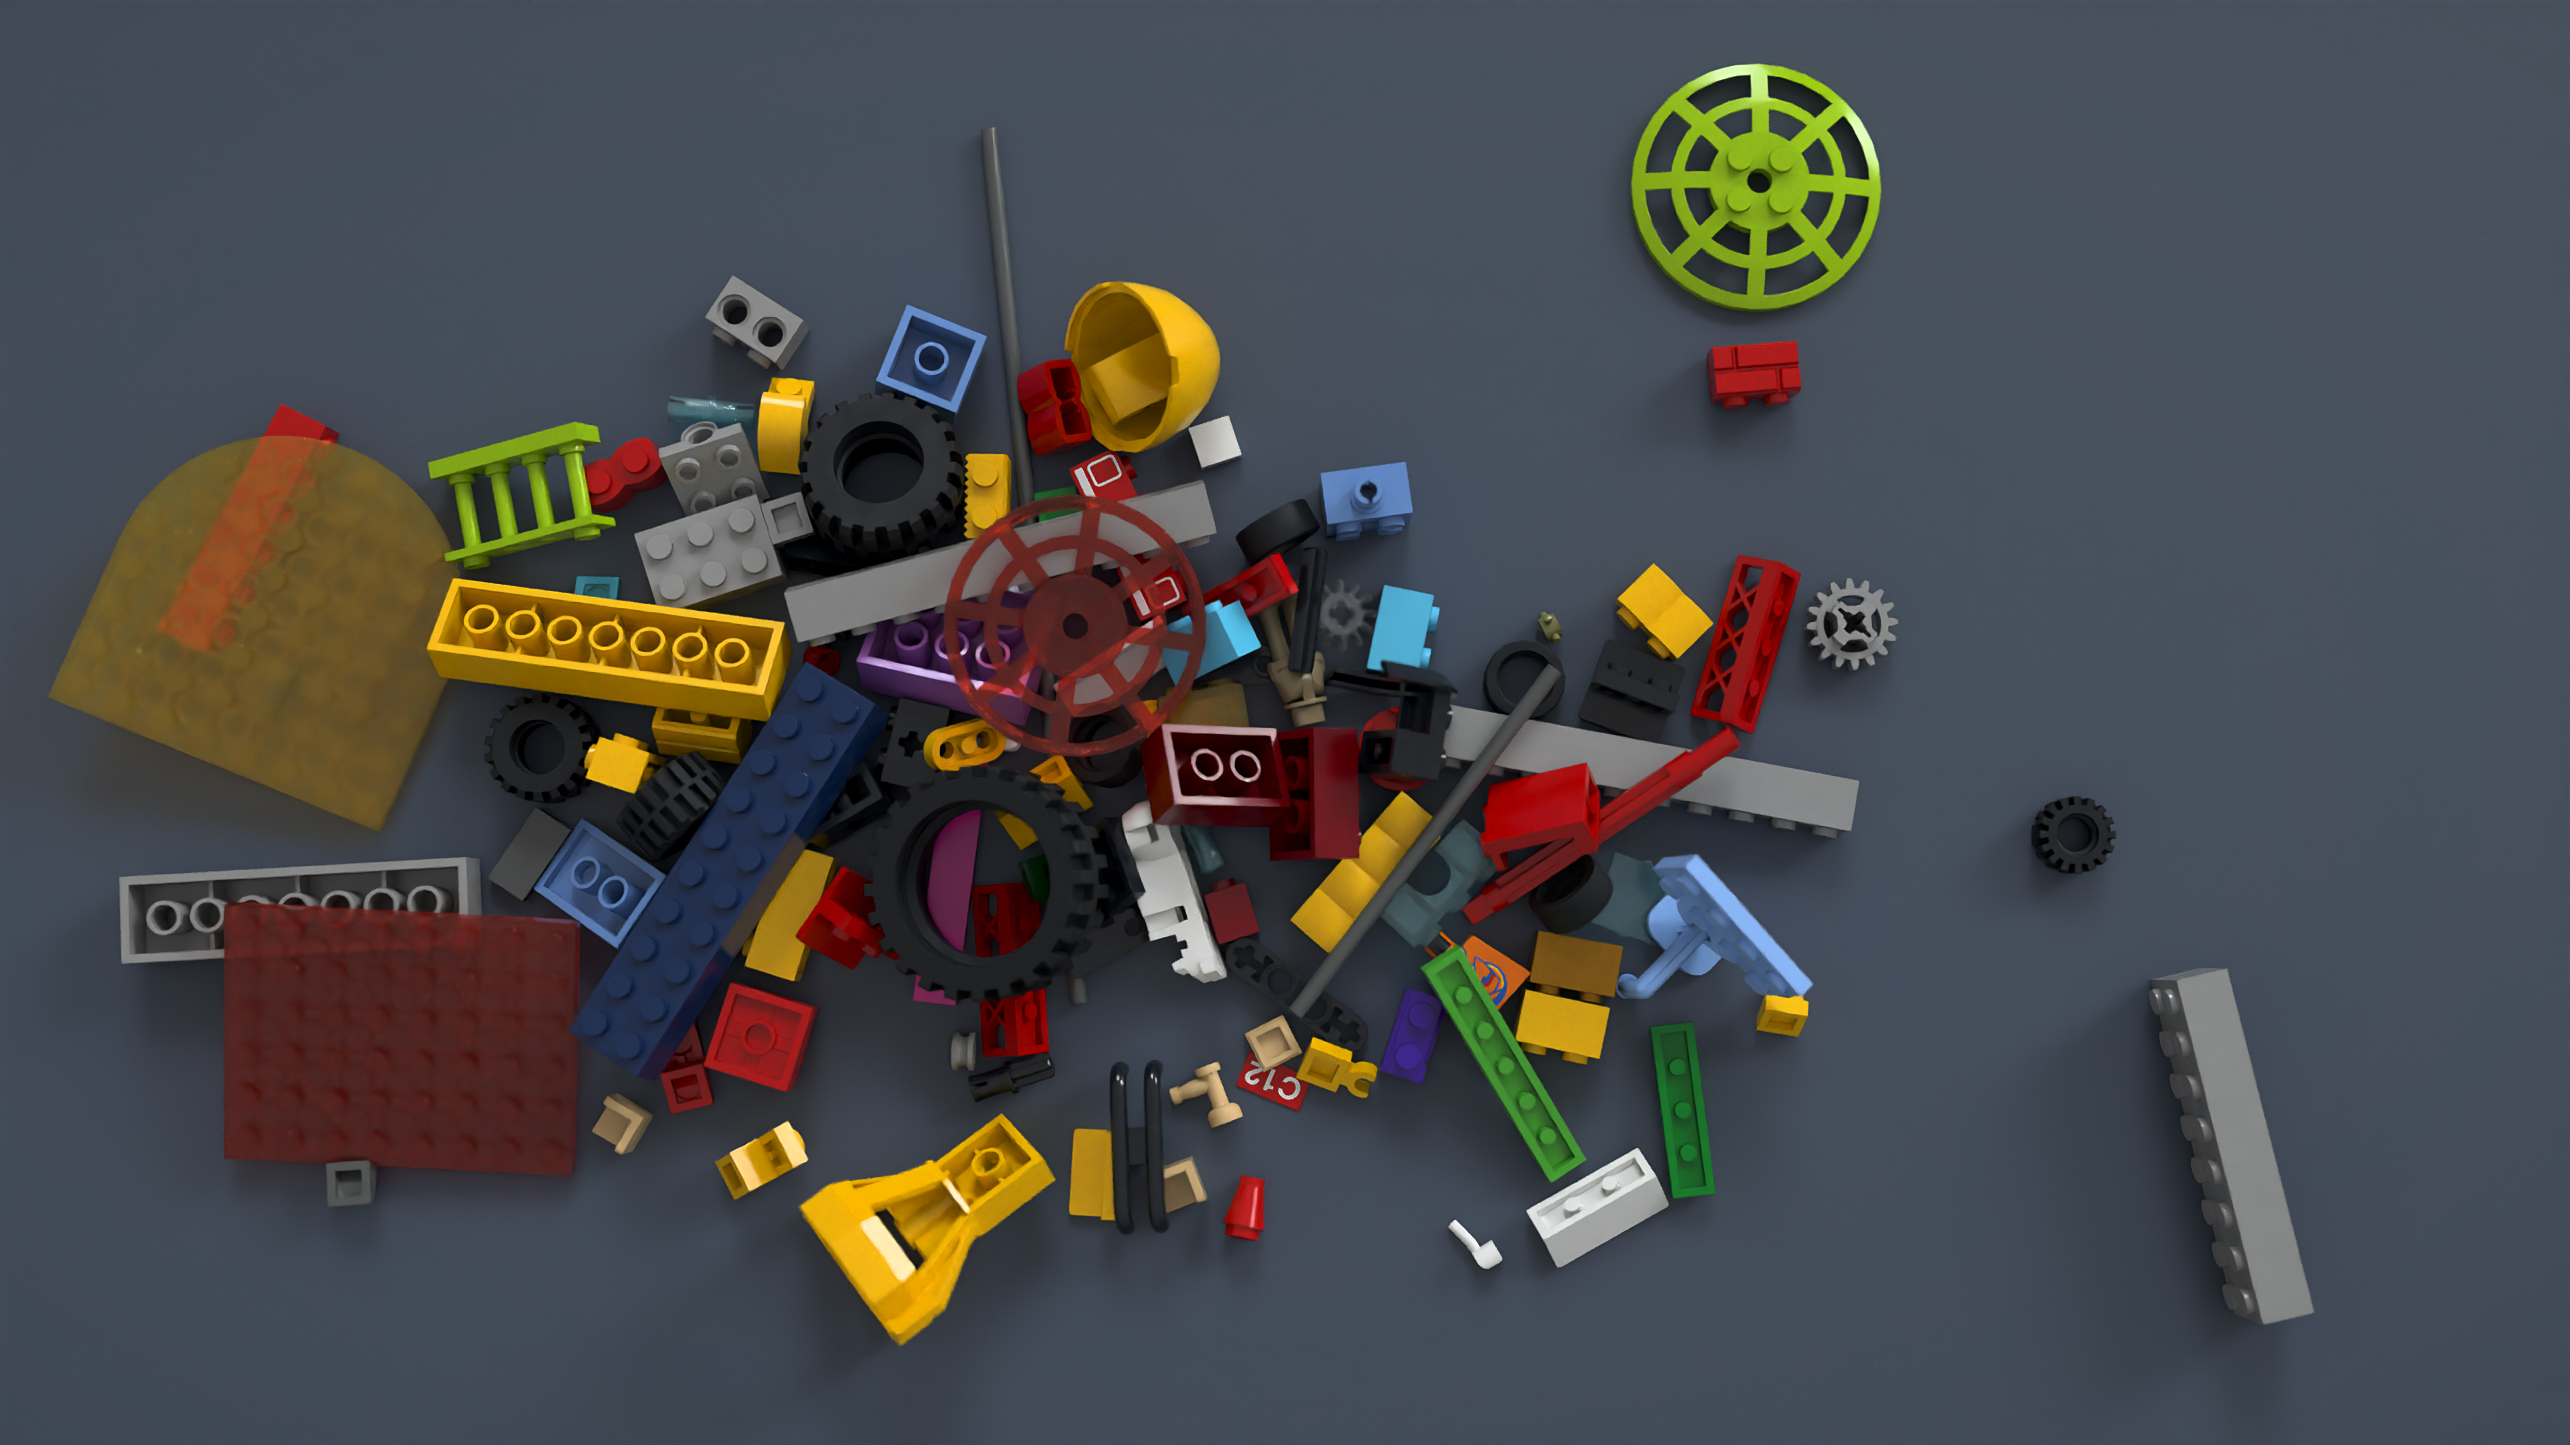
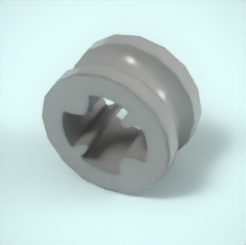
(964, 1051)

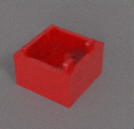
(761, 1036)

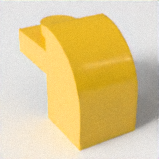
(784, 424)
(762, 1160)

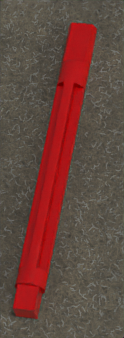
(1612, 819)

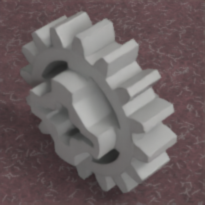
(1862, 636)

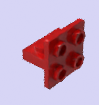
(841, 922)

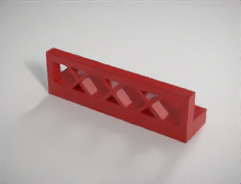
(1754, 643)
(1012, 927)

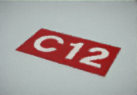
(1275, 1084)

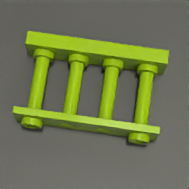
(496, 463)

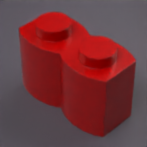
(1054, 408)
(630, 470)

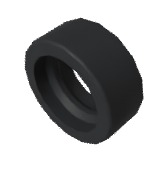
(1277, 531)
(1517, 649)
(1127, 764)
(1572, 896)

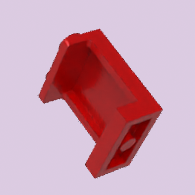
(1541, 811)

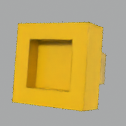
(1782, 1015)

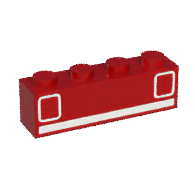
(1111, 479)

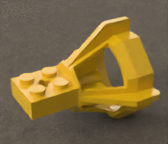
(936, 1212)

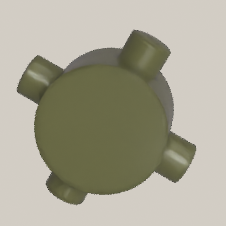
(1549, 627)

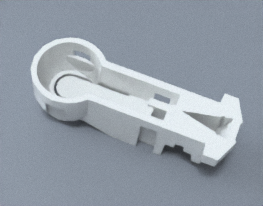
(1168, 885)

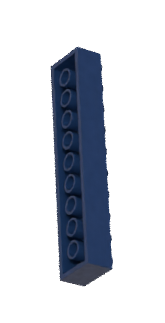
(729, 873)

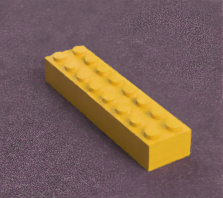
(611, 649)

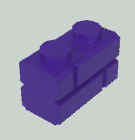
(1412, 1035)

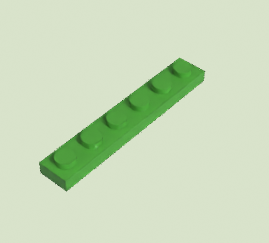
(1503, 1063)

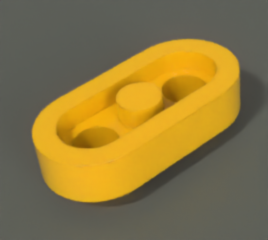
(962, 746)

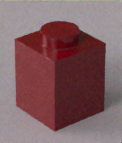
(1231, 910)

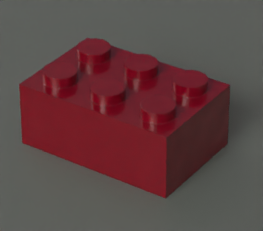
(1214, 776)
(1322, 795)

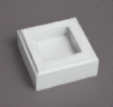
(1215, 442)

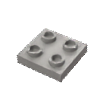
(712, 467)

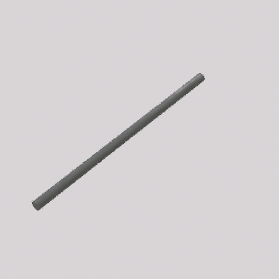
(1425, 841)

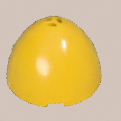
(1121, 315)

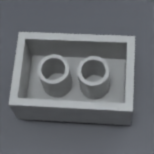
(711, 556)

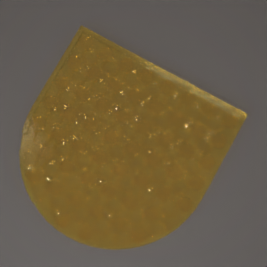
(273, 621)

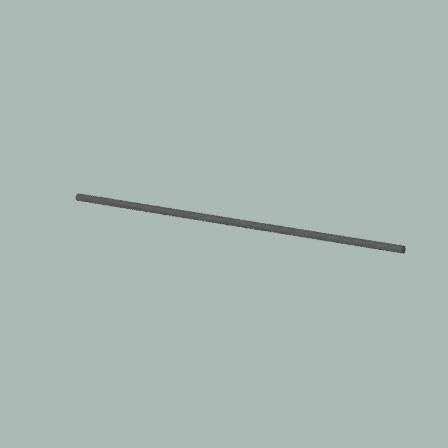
(1018, 416)

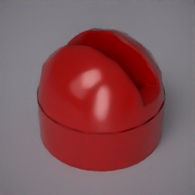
(827, 663)

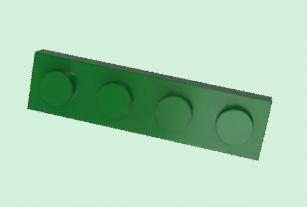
(1682, 1110)

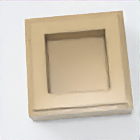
(1272, 1043)

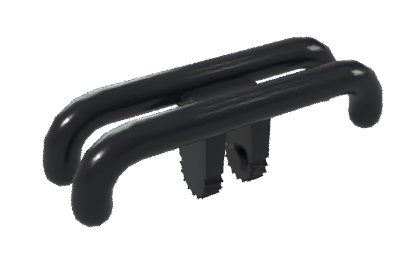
(1137, 1147)

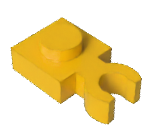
(1332, 1065)

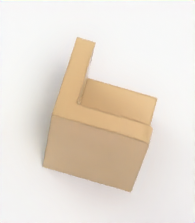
(622, 1123)
(1182, 1184)

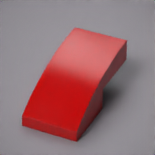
(685, 1077)

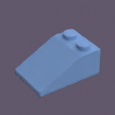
(600, 883)

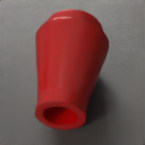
(1246, 1211)

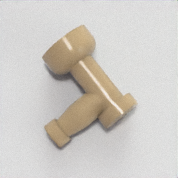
(1210, 1083)

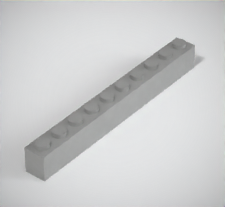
(924, 579)
(1618, 763)

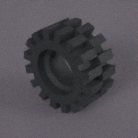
(2098, 835)

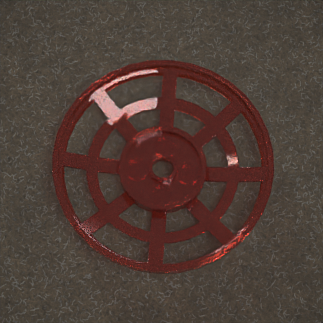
(1075, 595)

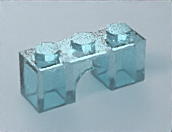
(1415, 914)

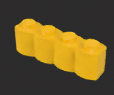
(1355, 881)

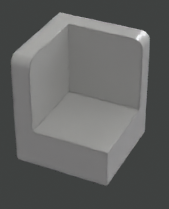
(787, 520)

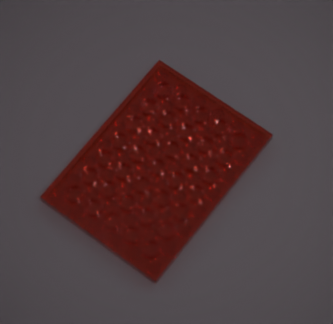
(400, 1038)

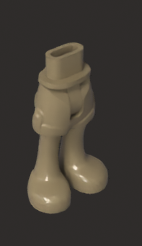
(1295, 689)

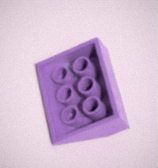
(914, 665)

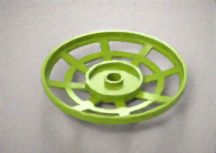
(1739, 205)

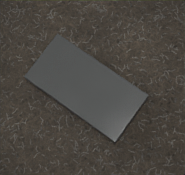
(530, 854)

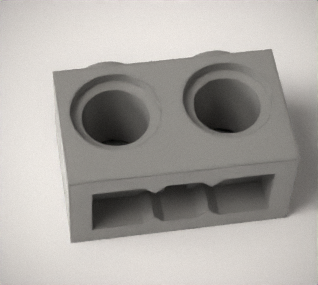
(761, 317)

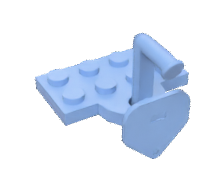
(1700, 925)

